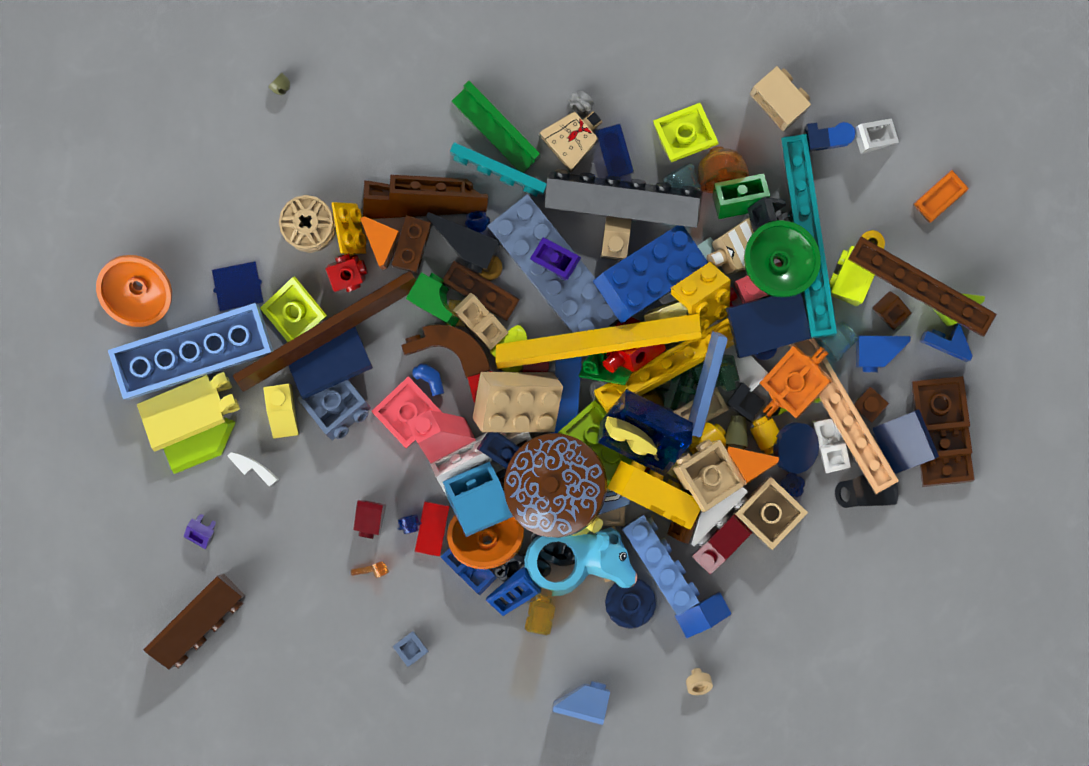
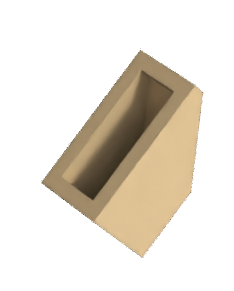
(616, 238)

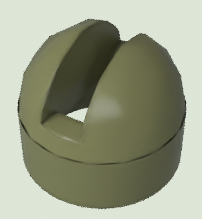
(280, 85)

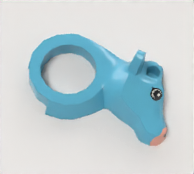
(594, 554)

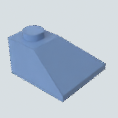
(585, 702)

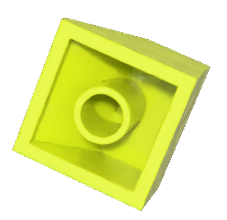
(851, 281)

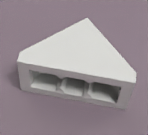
(875, 135)

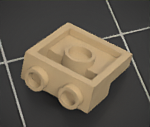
(709, 474)

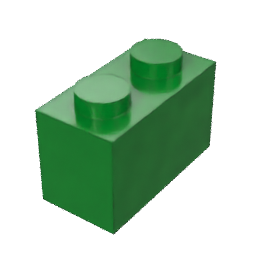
(736, 195)

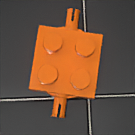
(795, 382)

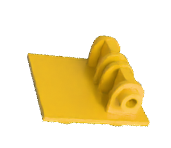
(349, 228)

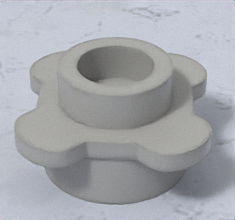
(581, 102)

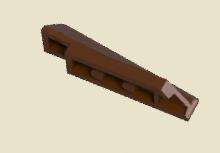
(420, 195)

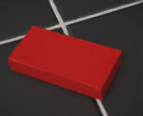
(432, 528)

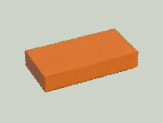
(940, 196)

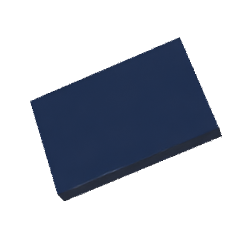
(767, 324)
(331, 364)

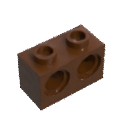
(411, 244)

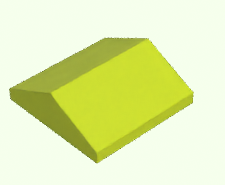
(685, 132)
(293, 310)

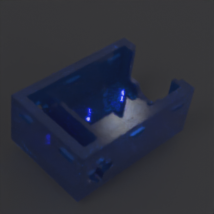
(666, 429)

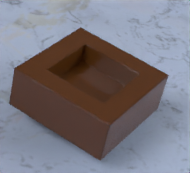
(870, 404)

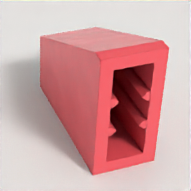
(440, 433)

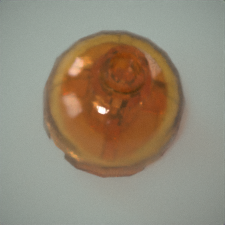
(720, 166)

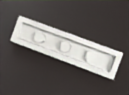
(470, 456)

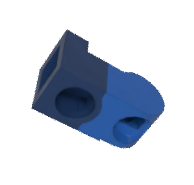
(829, 138)

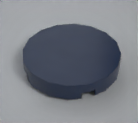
(796, 447)
(631, 605)

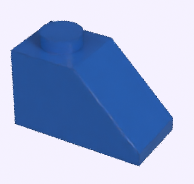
(878, 351)

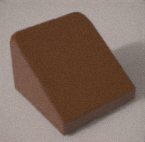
(891, 310)

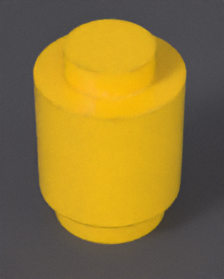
(765, 433)

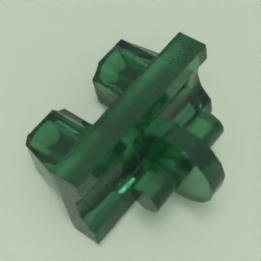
(678, 386)

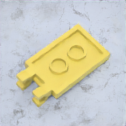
(186, 410)

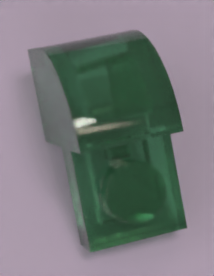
(727, 374)

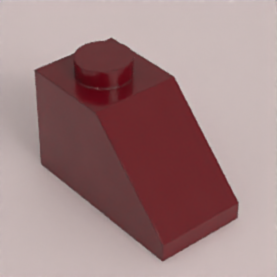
(369, 518)
(722, 544)

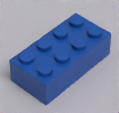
(649, 273)

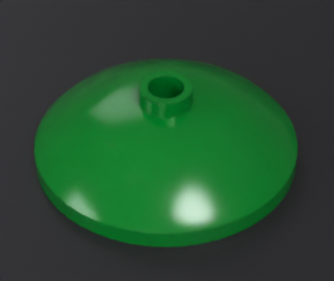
(794, 249)

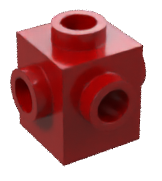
(340, 279)

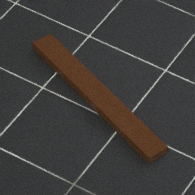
(325, 331)

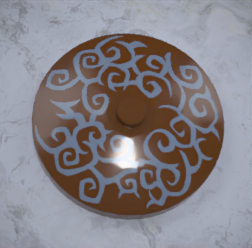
(555, 485)

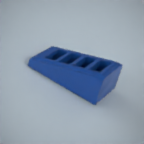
(521, 579)

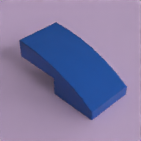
(477, 579)

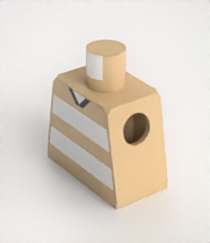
(730, 248)

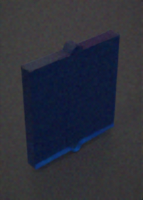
(237, 286)

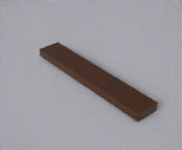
(922, 286)

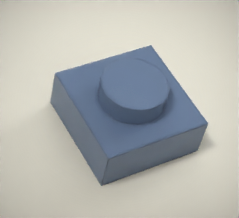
(410, 648)

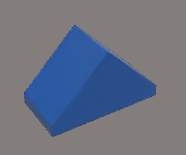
(703, 615)

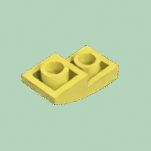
(636, 438)

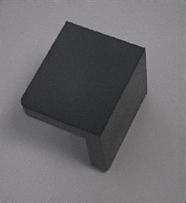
(764, 211)
(745, 402)

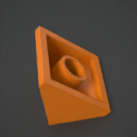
(382, 240)
(751, 463)

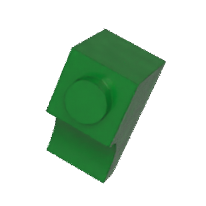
(431, 296)

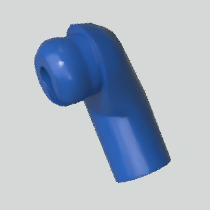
(431, 376)

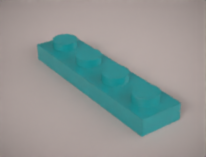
(487, 166)

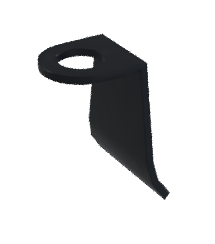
(863, 495)

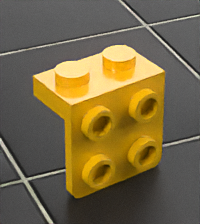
(704, 293)

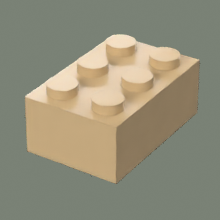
(517, 402)

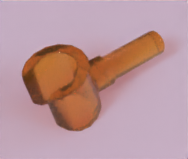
(379, 569)

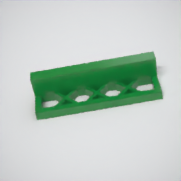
(496, 128)

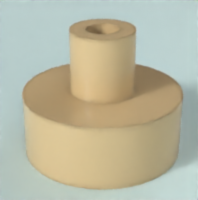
(698, 682)

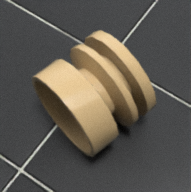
(322, 221)

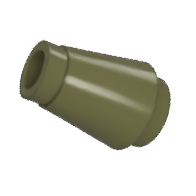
(737, 433)

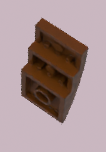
(948, 422)

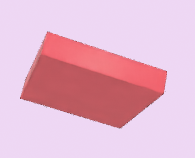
(400, 407)

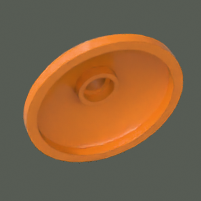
(125, 299)
(471, 550)

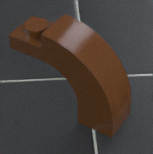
(462, 344)

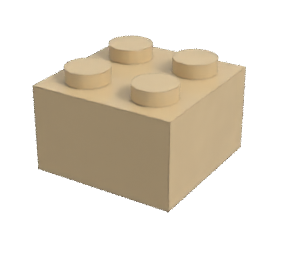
(780, 98)
(770, 513)

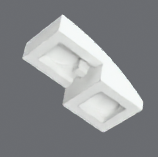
(831, 445)
(247, 464)

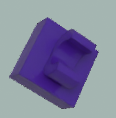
(198, 532)

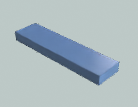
(707, 382)

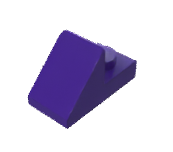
(555, 258)

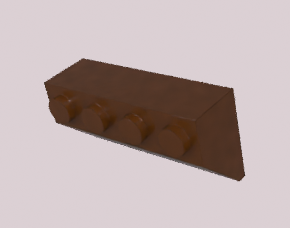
(194, 622)

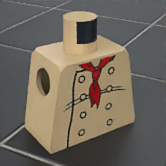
(572, 138)

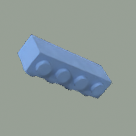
(660, 565)

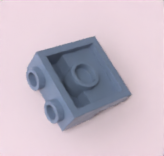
(337, 409)

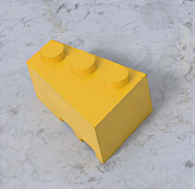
(654, 493)

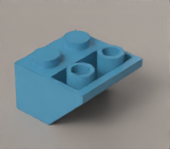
(477, 499)

